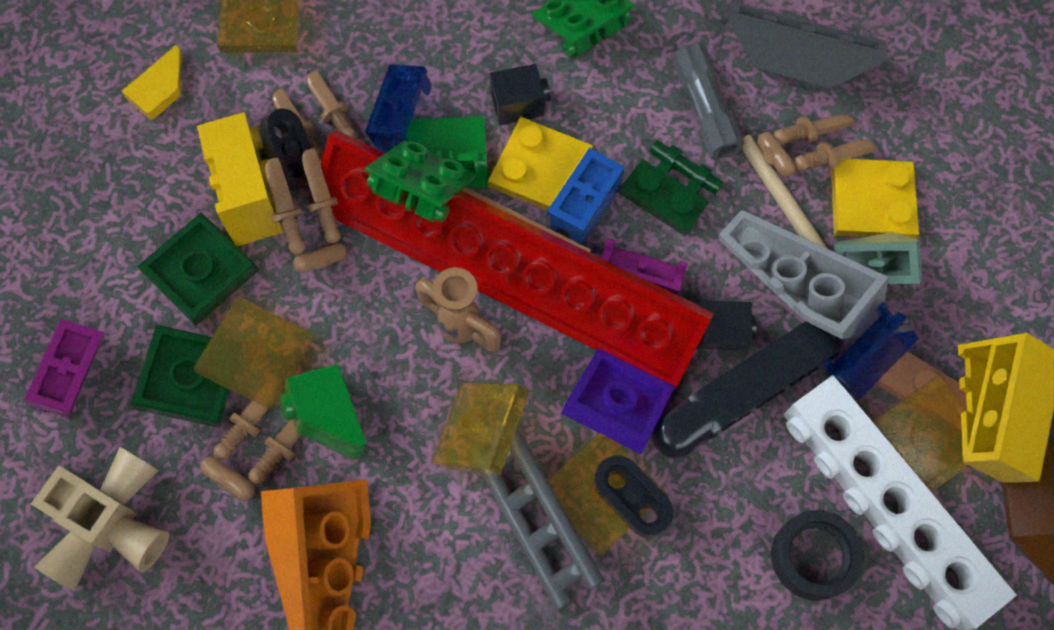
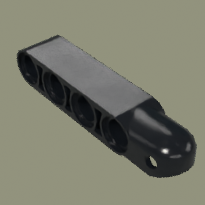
(742, 389)

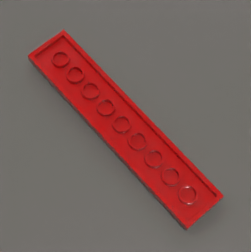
(524, 268)

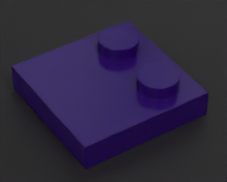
(618, 400)

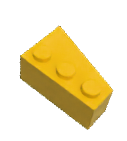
(239, 178)
(1007, 406)

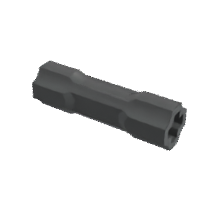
(717, 125)

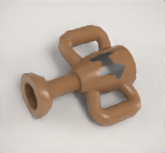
(457, 314)

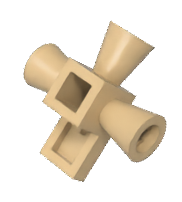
(98, 519)

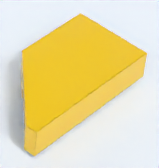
(157, 85)

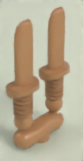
(332, 110)
(809, 131)
(287, 212)
(245, 424)

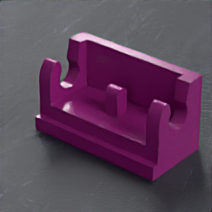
(650, 269)
(64, 368)

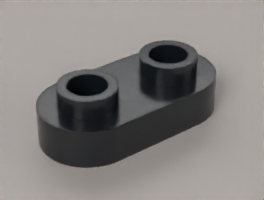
(289, 147)
(636, 494)

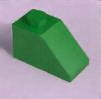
(323, 410)

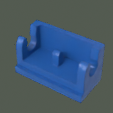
(586, 196)

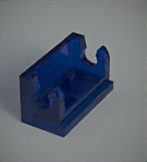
(396, 105)
(873, 352)

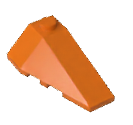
(314, 550)

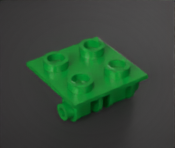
(584, 21)
(455, 139)
(420, 176)

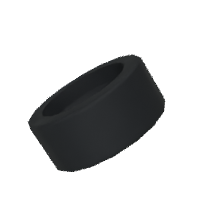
(846, 537)

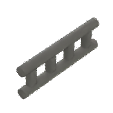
(558, 526)

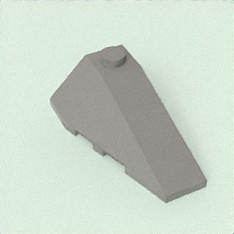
(808, 277)

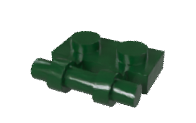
(664, 196)

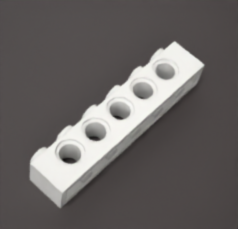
(980, 586)

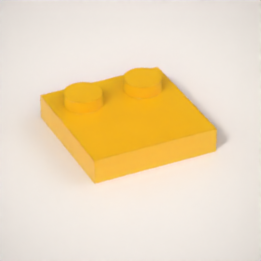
(536, 163)
(874, 198)

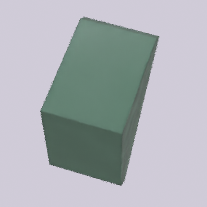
(888, 254)

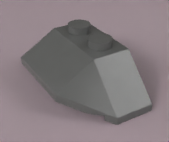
(803, 48)

